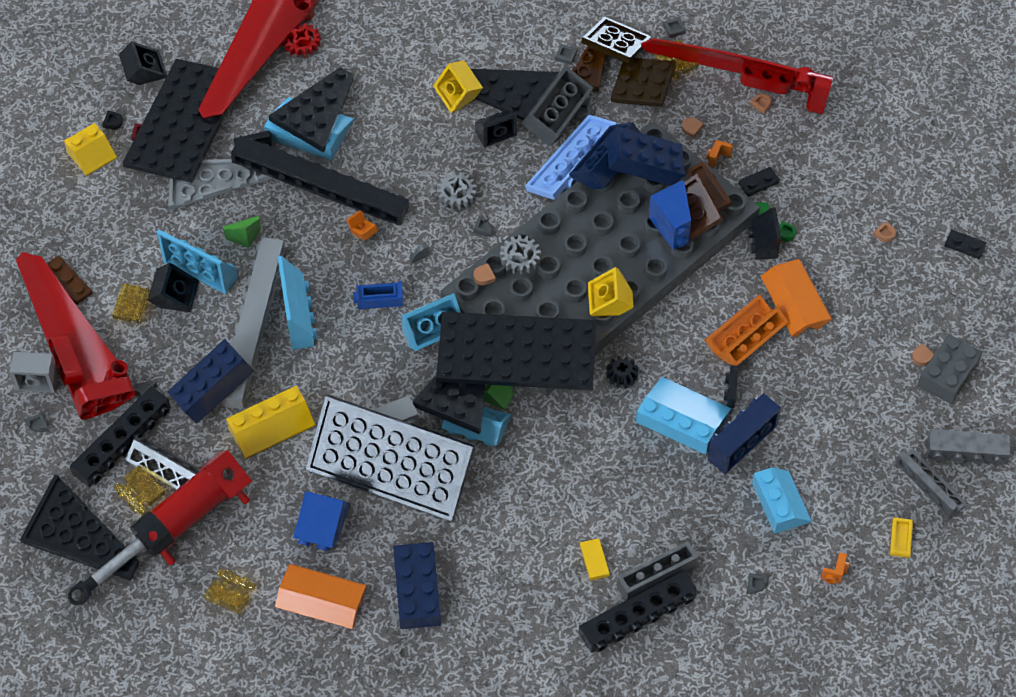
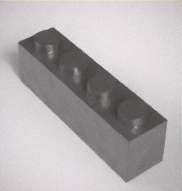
(968, 446)
(657, 570)

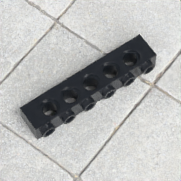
(123, 426)
(678, 583)

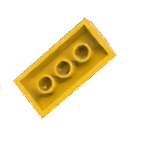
(270, 422)

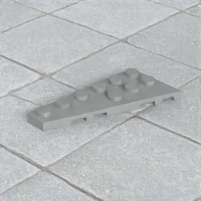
(211, 180)

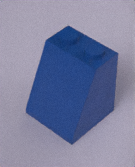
(671, 214)
(320, 520)

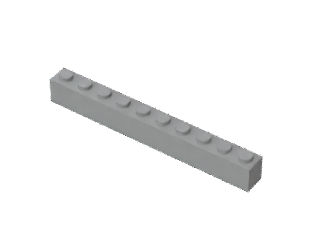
(255, 312)

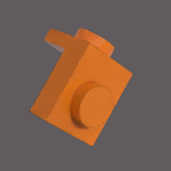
(719, 147)
(360, 226)
(835, 576)

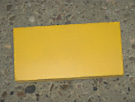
(901, 537)
(594, 559)

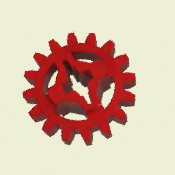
(302, 40)

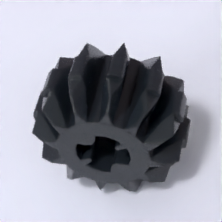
(622, 378)

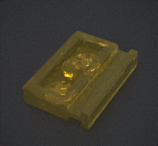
(131, 303)

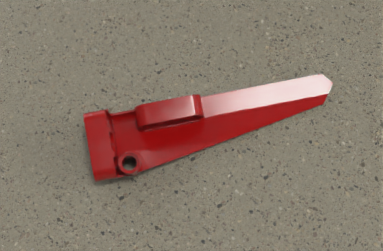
(257, 39)
(753, 71)
(78, 351)

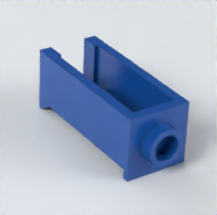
(383, 300)

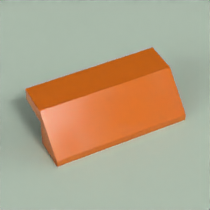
(796, 296)
(746, 331)
(320, 596)

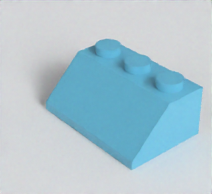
(423, 324)
(492, 428)
(780, 499)

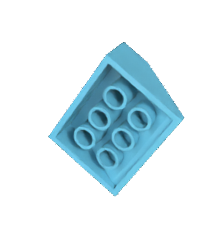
(283, 137)
(197, 263)
(297, 305)
(682, 414)

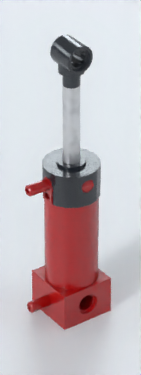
(174, 516)

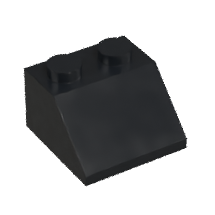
(142, 64)
(496, 127)
(765, 235)
(173, 288)

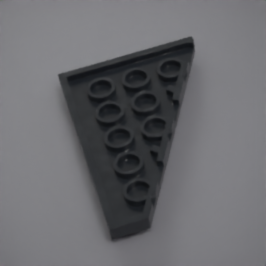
(512, 88)
(315, 111)
(453, 402)
(73, 532)

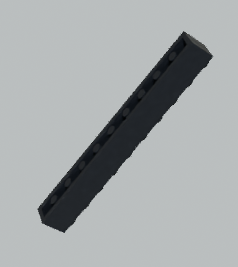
(320, 180)

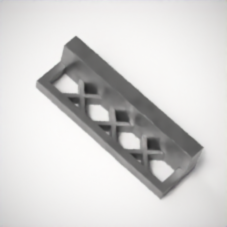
(162, 457)
(929, 485)

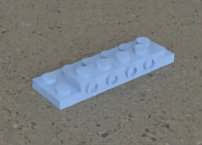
(554, 174)

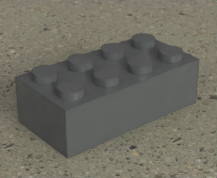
(557, 105)

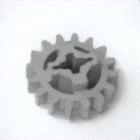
(456, 190)
(520, 254)

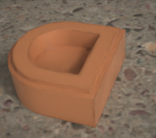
(761, 102)
(691, 126)
(885, 232)
(483, 275)
(922, 355)

